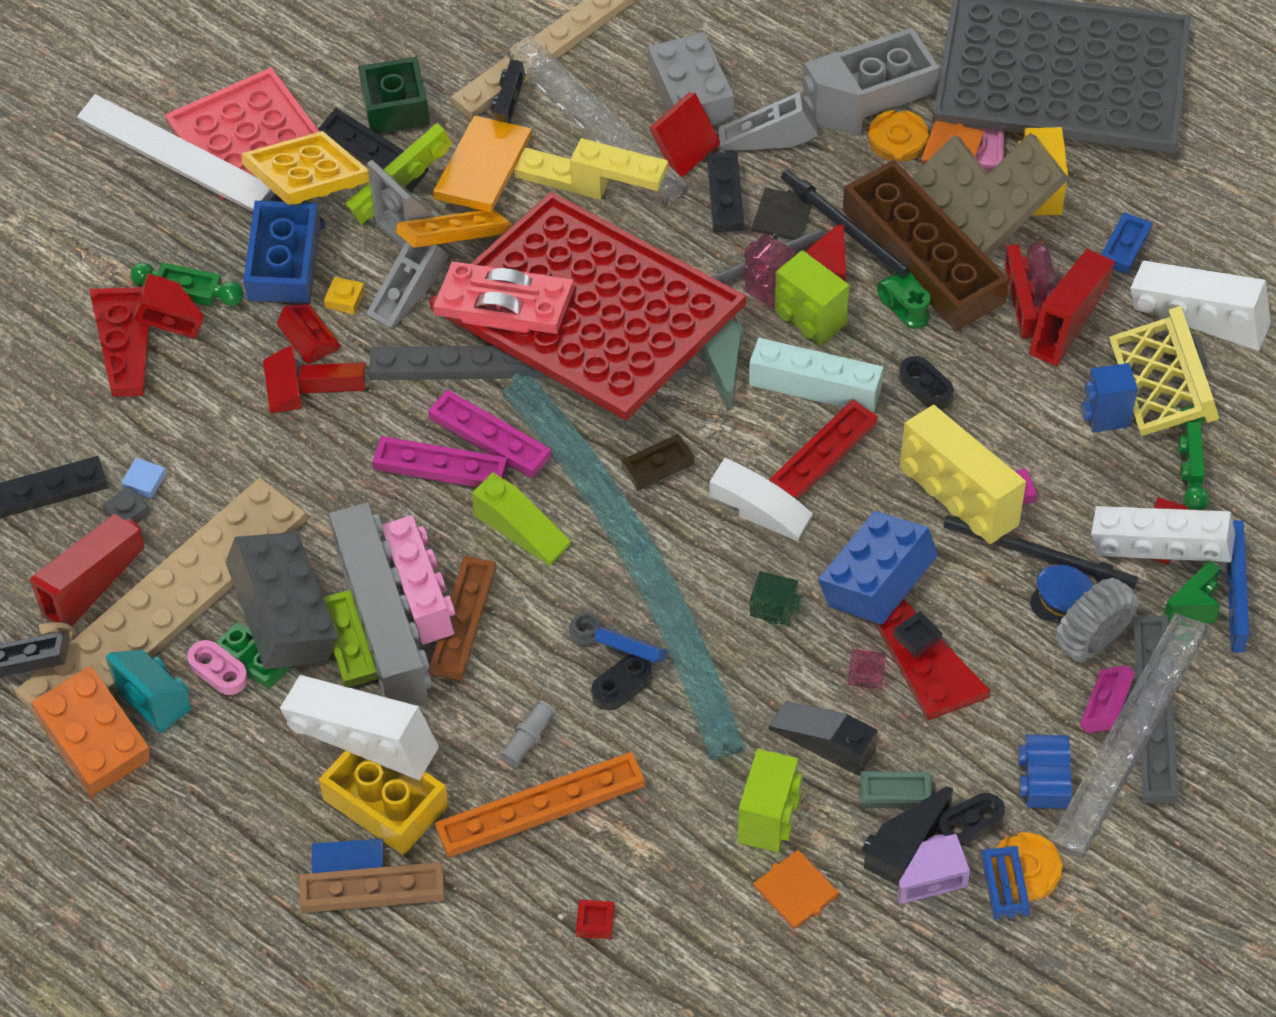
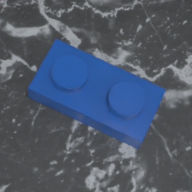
(1127, 241)

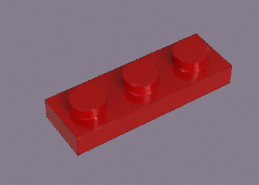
(1021, 291)

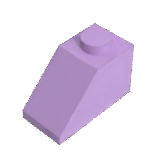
(934, 870)

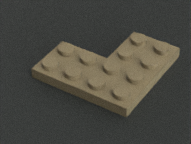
(993, 203)

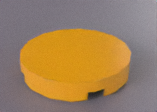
(898, 135)
(1039, 865)

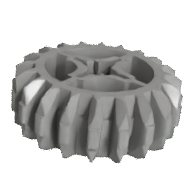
(1096, 619)

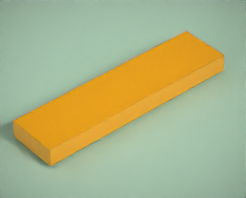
(452, 228)

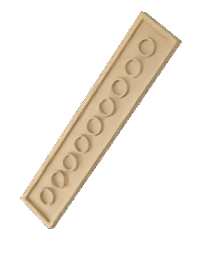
(173, 592)

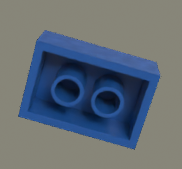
(282, 252)
(878, 567)

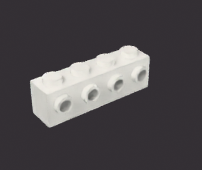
(1163, 533)

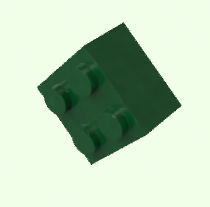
(394, 95)

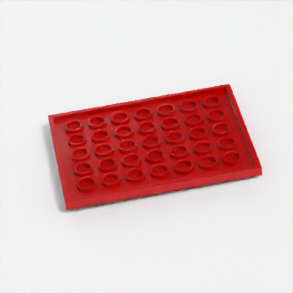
(630, 311)

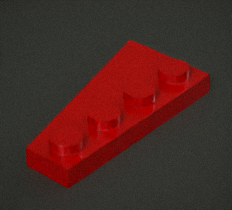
(936, 677)

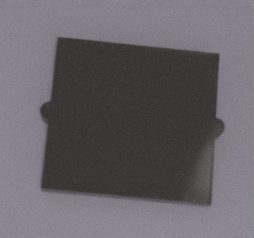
(781, 215)

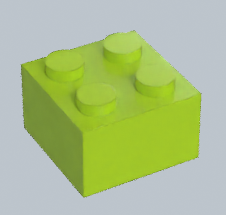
(811, 298)
(769, 801)

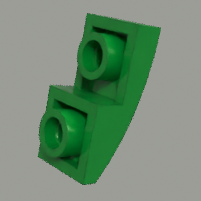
(241, 645)

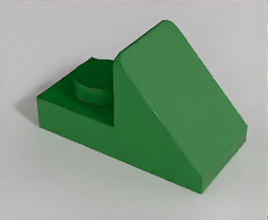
(1195, 596)

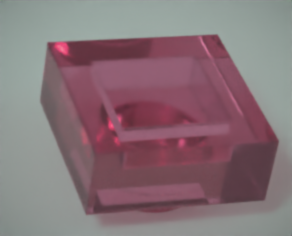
(866, 669)

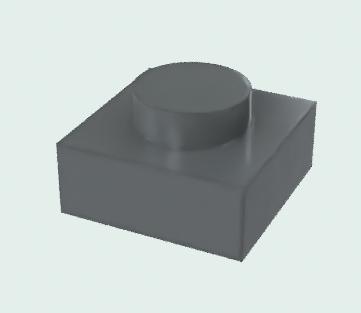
(127, 506)

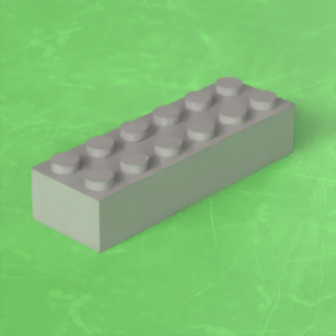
(380, 604)

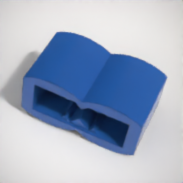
(1047, 771)

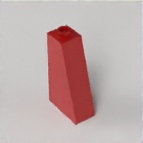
(1070, 306)
(86, 570)

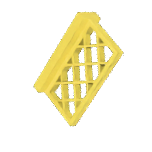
(1191, 371)

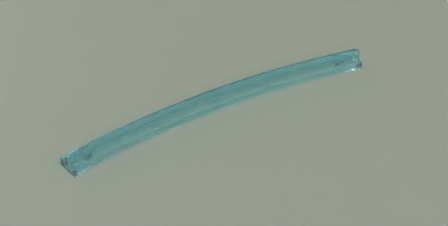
(641, 560)

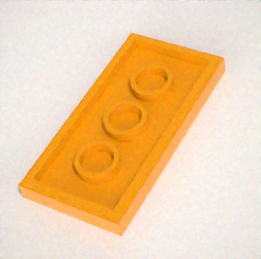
(482, 164)

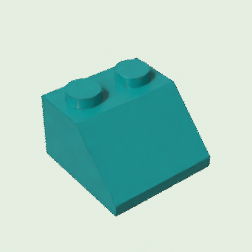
(149, 687)

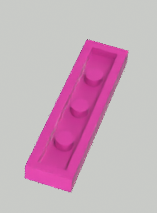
(489, 433)
(436, 462)

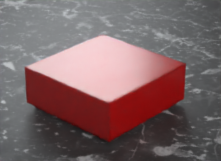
(595, 919)

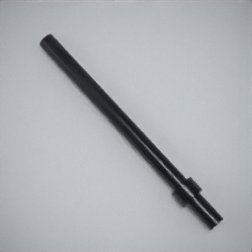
(807, 193)
(1099, 571)

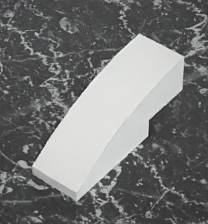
(759, 500)

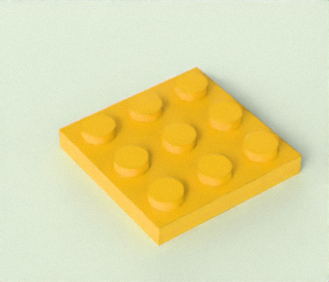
(305, 168)

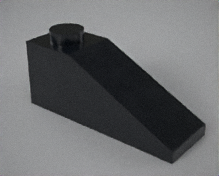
(827, 734)
(900, 837)

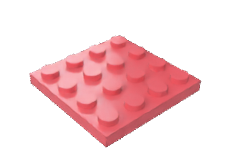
(242, 118)

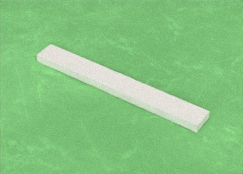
(174, 153)

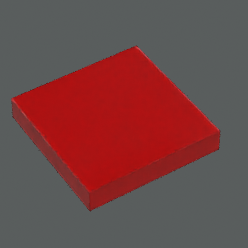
(685, 134)

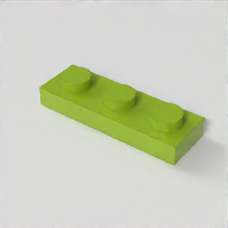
(351, 648)

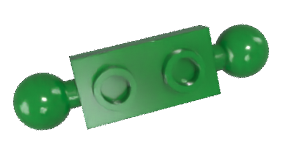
(198, 284)
(1193, 468)

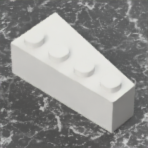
(1211, 301)
(362, 724)

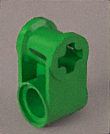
(906, 299)

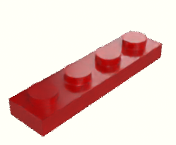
(825, 449)

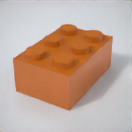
(90, 731)

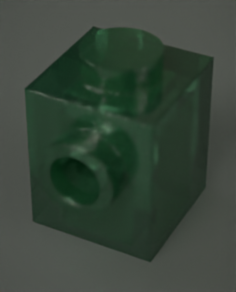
(775, 598)

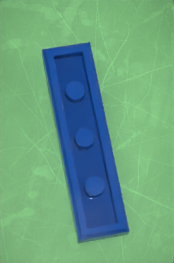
(1238, 592)

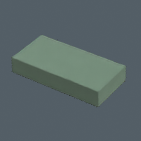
(893, 788)

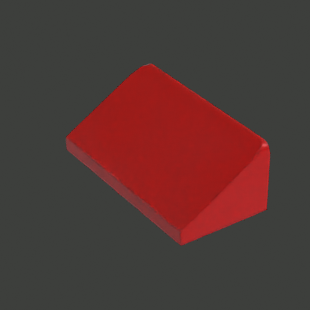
(307, 332)
(332, 377)
(282, 381)

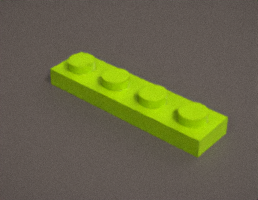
(404, 169)

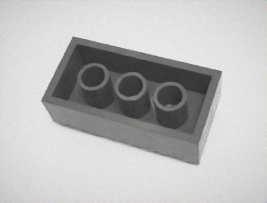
(281, 600)

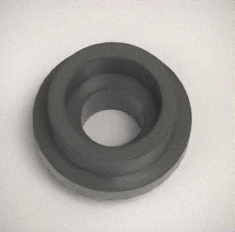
(584, 621)

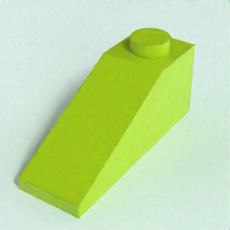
(518, 519)

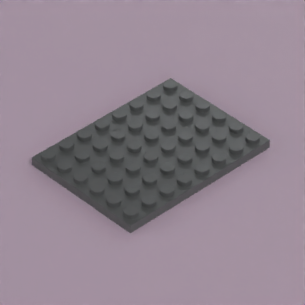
(1066, 65)

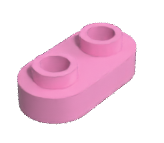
(220, 668)

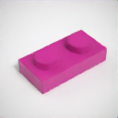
(1107, 698)

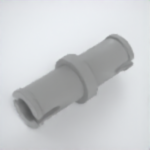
(527, 734)

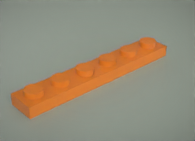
(539, 804)

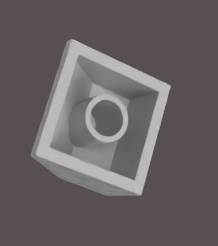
(833, 94)

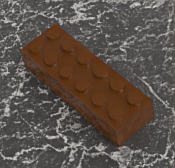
(925, 239)

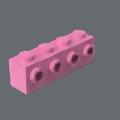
(418, 582)

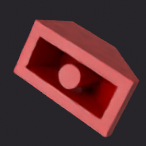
(831, 251)
(167, 307)

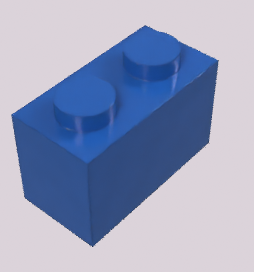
(1109, 397)

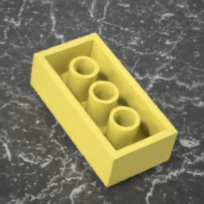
(962, 474)

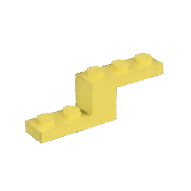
(591, 169)

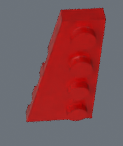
(122, 339)

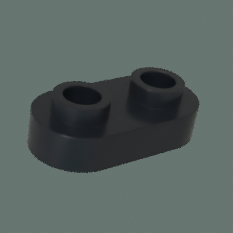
(929, 382)
(624, 681)
(968, 818)

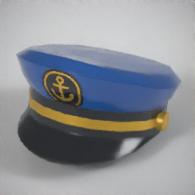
(1057, 591)

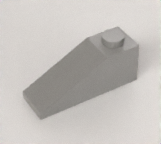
(774, 126)
(407, 282)

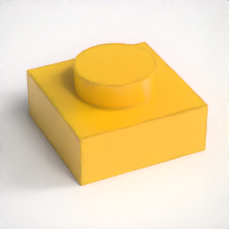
(344, 295)

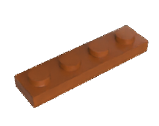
(469, 601)

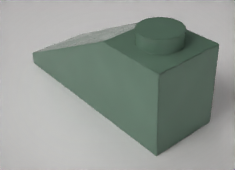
(722, 360)

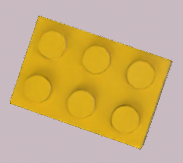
(384, 799)

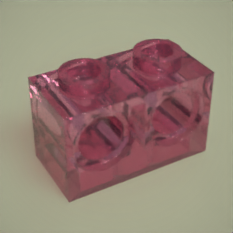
(761, 263)

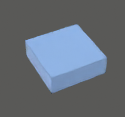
(144, 478)

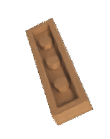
(371, 887)

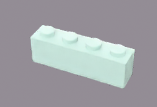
(814, 375)

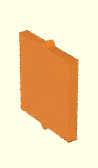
(944, 131)
(796, 889)

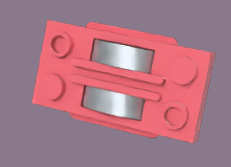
(503, 298)

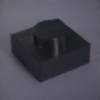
(918, 634)

